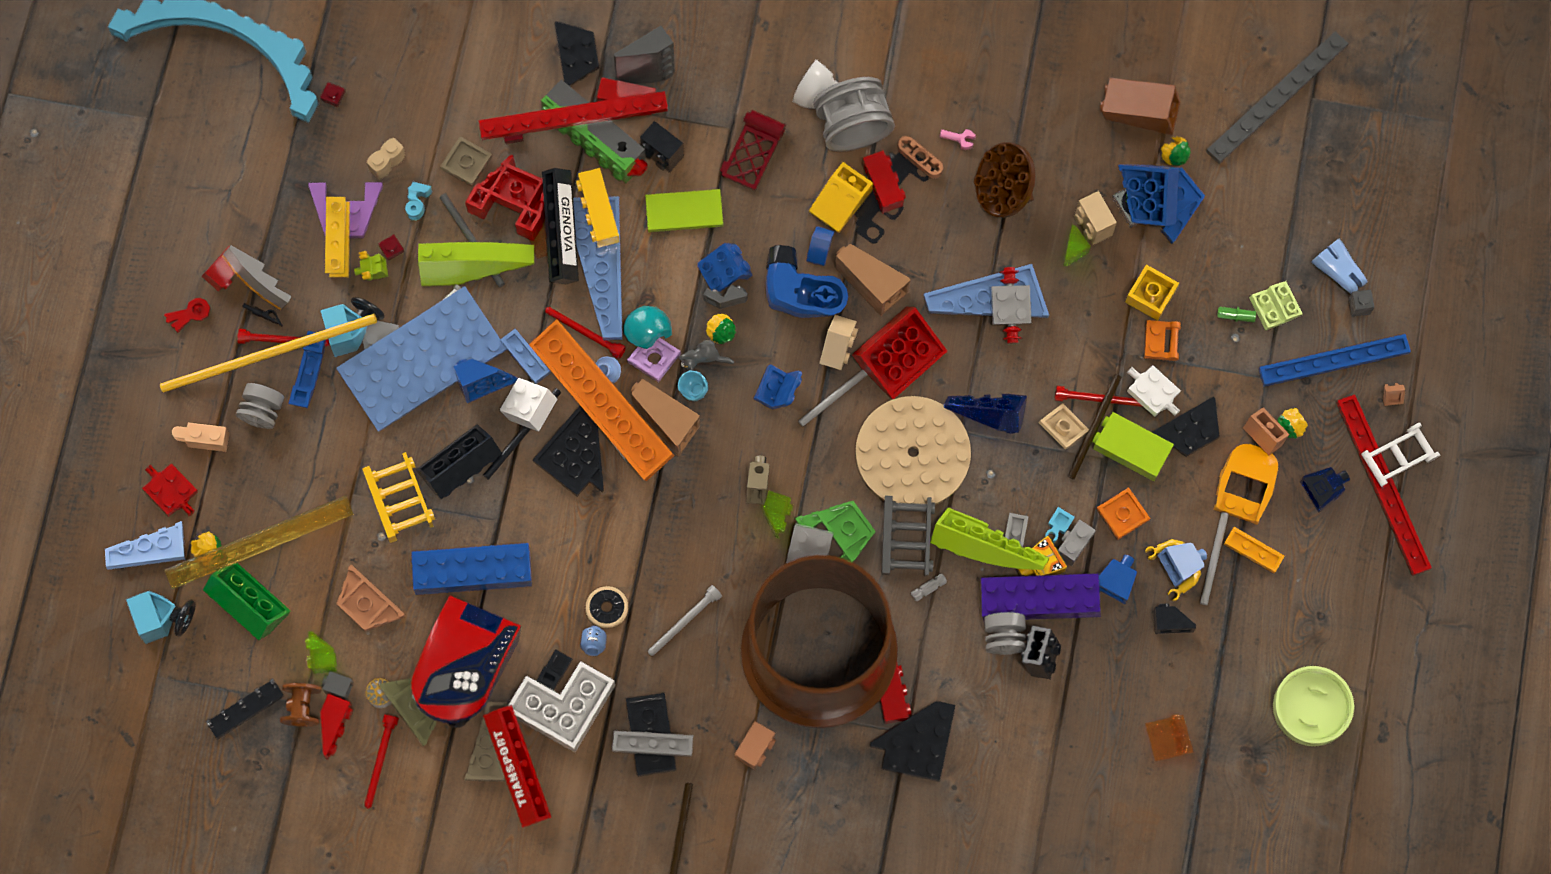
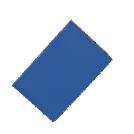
(820, 246)

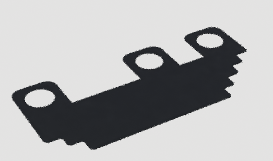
(870, 206)

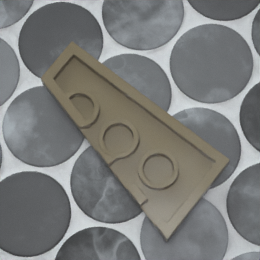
(484, 760)

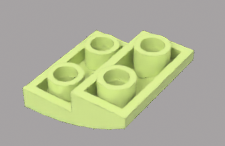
(1275, 305)

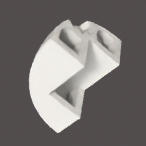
(814, 82)

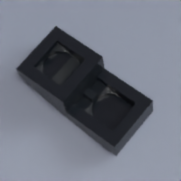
(554, 670)

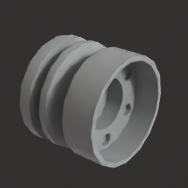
(259, 406)
(1005, 633)

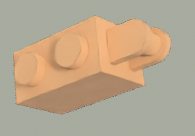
(202, 436)

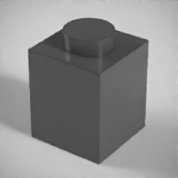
(1361, 303)
(337, 685)

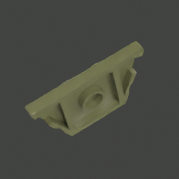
(402, 700)

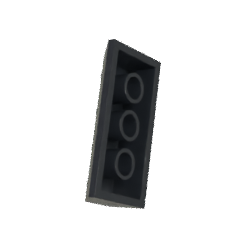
(459, 461)

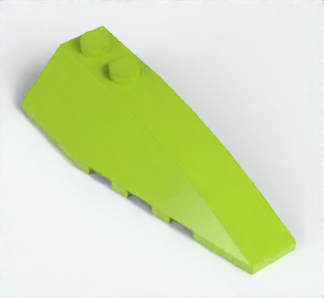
(467, 261)
(974, 540)

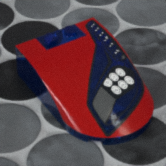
(462, 661)

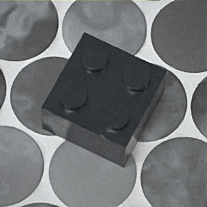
(662, 147)

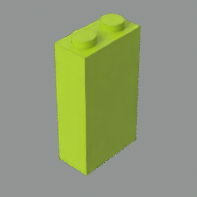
(1132, 446)

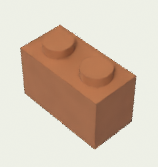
(1266, 431)
(755, 745)

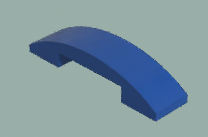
(308, 374)

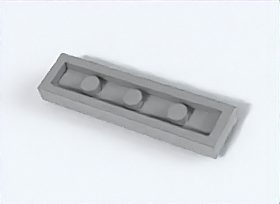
(652, 743)

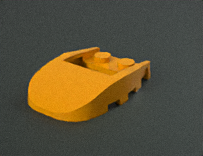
(1252, 463)

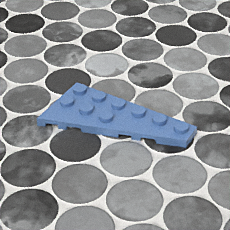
(976, 299)

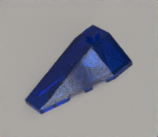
(998, 413)

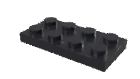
(650, 715)

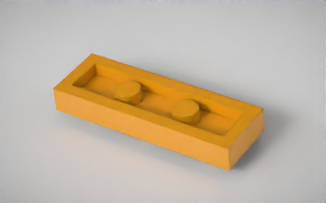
(1254, 550)

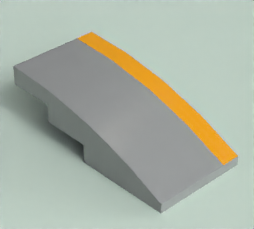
(250, 272)

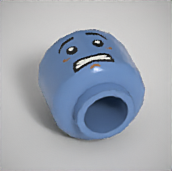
(593, 640)

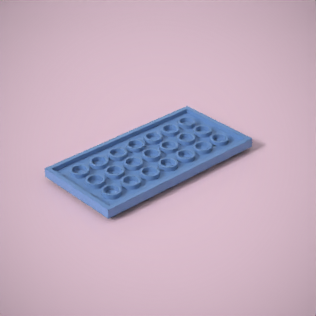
(420, 358)

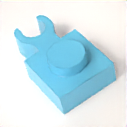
(1060, 523)

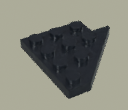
(574, 454)
(919, 743)

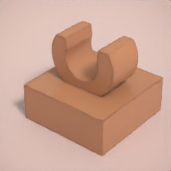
(1393, 394)

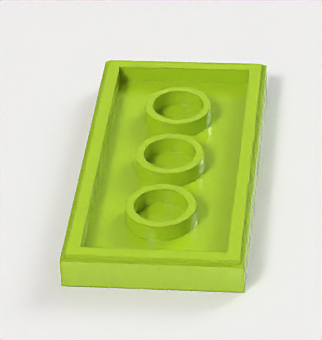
(684, 210)

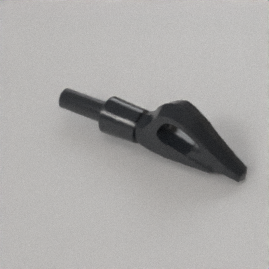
(264, 314)

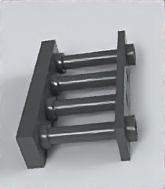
(890, 544)

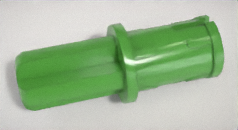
(1236, 314)

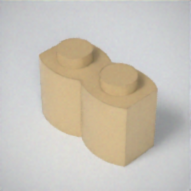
(383, 160)

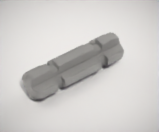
(928, 587)

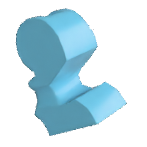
(415, 208)

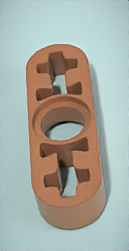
(920, 164)

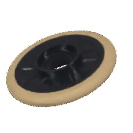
(611, 618)

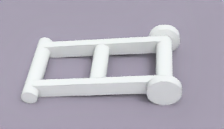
(1412, 431)

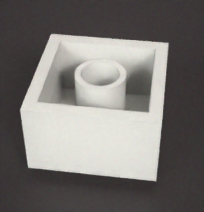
(528, 404)

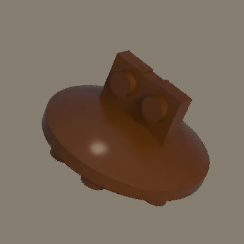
(1005, 179)

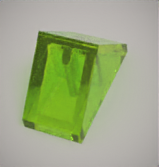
(1076, 247)

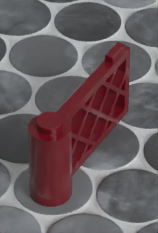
(762, 127)

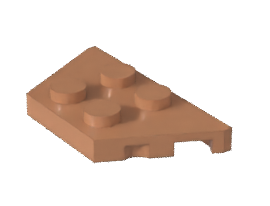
(366, 603)

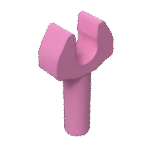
(960, 138)

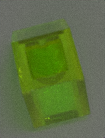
(775, 512)
(322, 655)

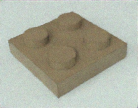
(466, 161)

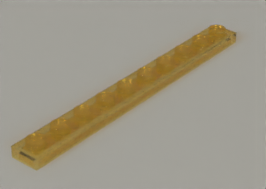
(258, 542)

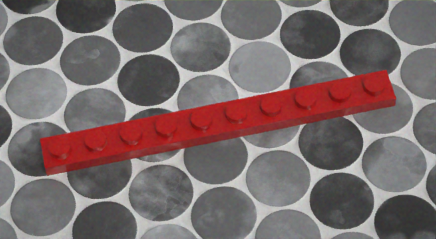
(573, 115)
(1388, 494)

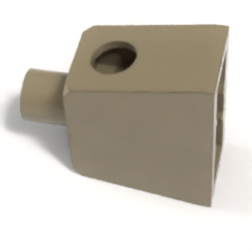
(758, 481)

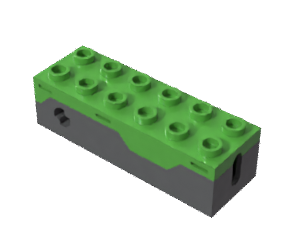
(600, 139)

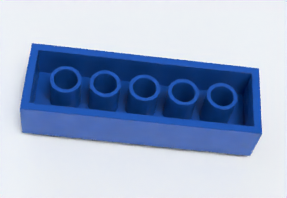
(471, 569)

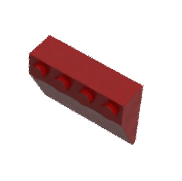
(900, 352)

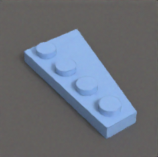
(149, 549)

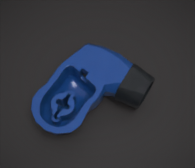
(801, 293)

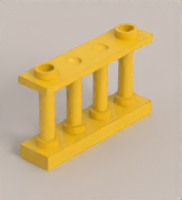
(337, 237)
(386, 511)

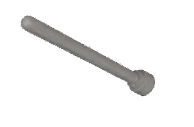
(711, 596)

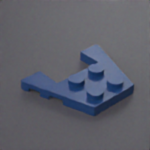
(1187, 202)

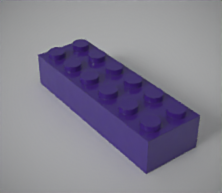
(1042, 596)

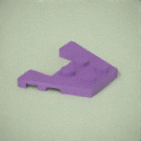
(359, 210)

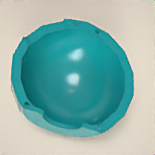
(646, 326)

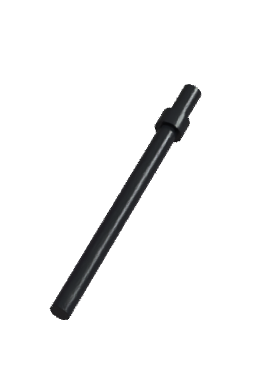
(511, 446)

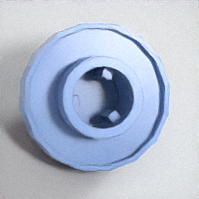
(610, 367)

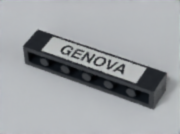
(560, 226)

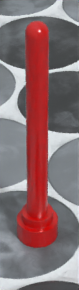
(246, 336)
(616, 349)
(1062, 393)
(389, 724)

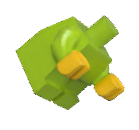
(371, 267)

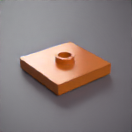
(1123, 513)

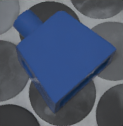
(1118, 579)

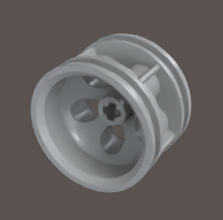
(854, 114)

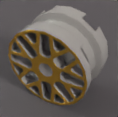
(375, 695)

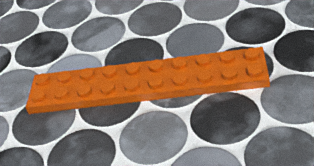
(601, 400)

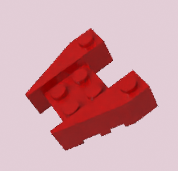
(514, 190)

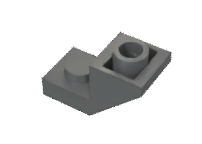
(733, 296)

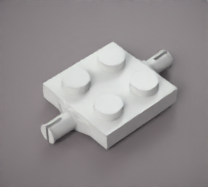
(1153, 391)

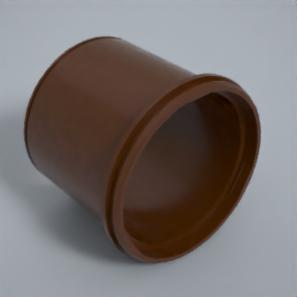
(819, 706)

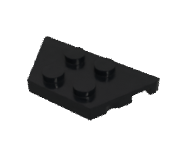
(576, 52)
(1192, 429)

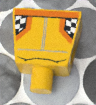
(1055, 564)

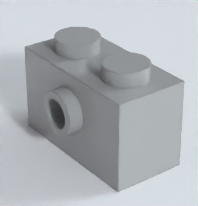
(1075, 542)

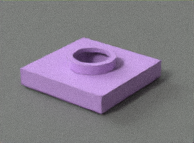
(656, 371)

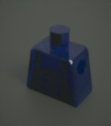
(1324, 486)

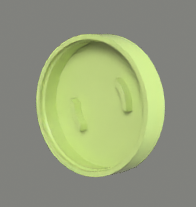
(1313, 706)

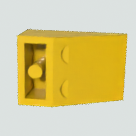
(841, 197)

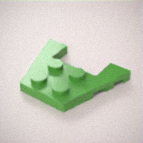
(849, 527)

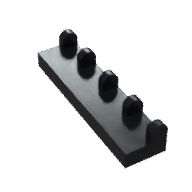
(245, 709)

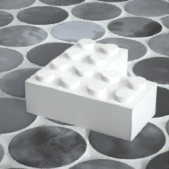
(564, 716)

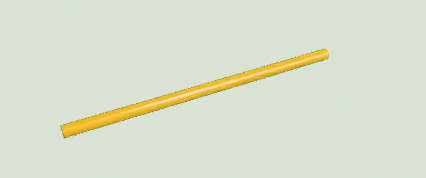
(268, 353)

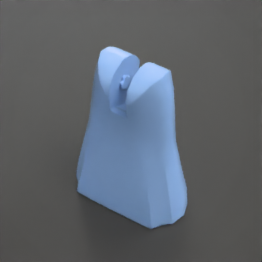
(1340, 266)

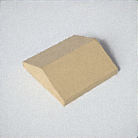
(1064, 426)

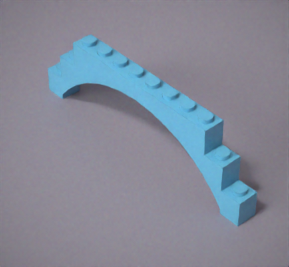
(275, 46)

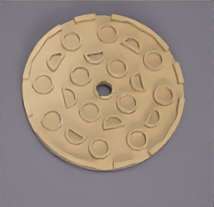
(918, 424)

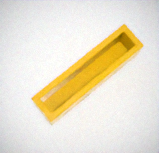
(598, 208)

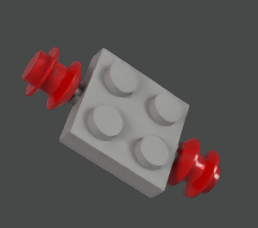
(1011, 305)

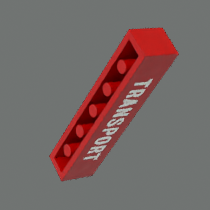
(517, 766)

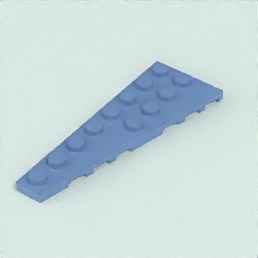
(601, 271)

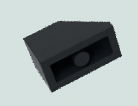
(1171, 620)

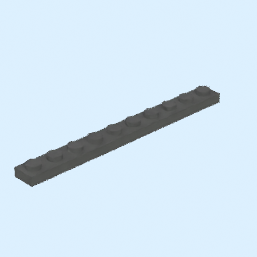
(1277, 97)

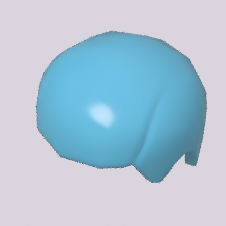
(693, 385)

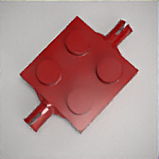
(170, 490)

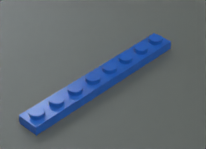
(1334, 360)

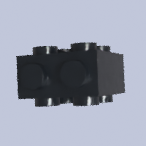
(1041, 652)

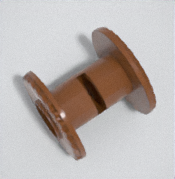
(298, 704)

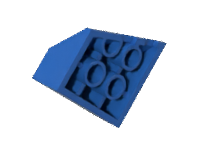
(1151, 193)
(480, 379)

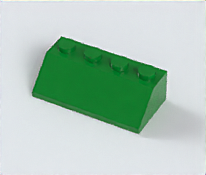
(246, 600)

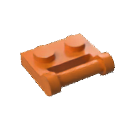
(1156, 340)

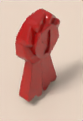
(197, 310)

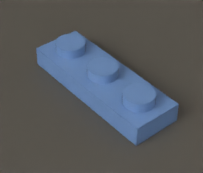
(525, 356)

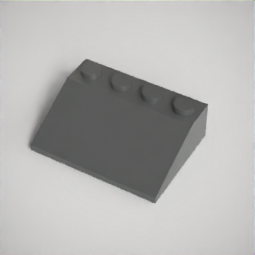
(646, 59)

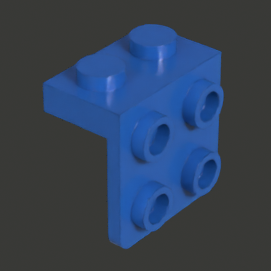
(724, 267)
(777, 387)

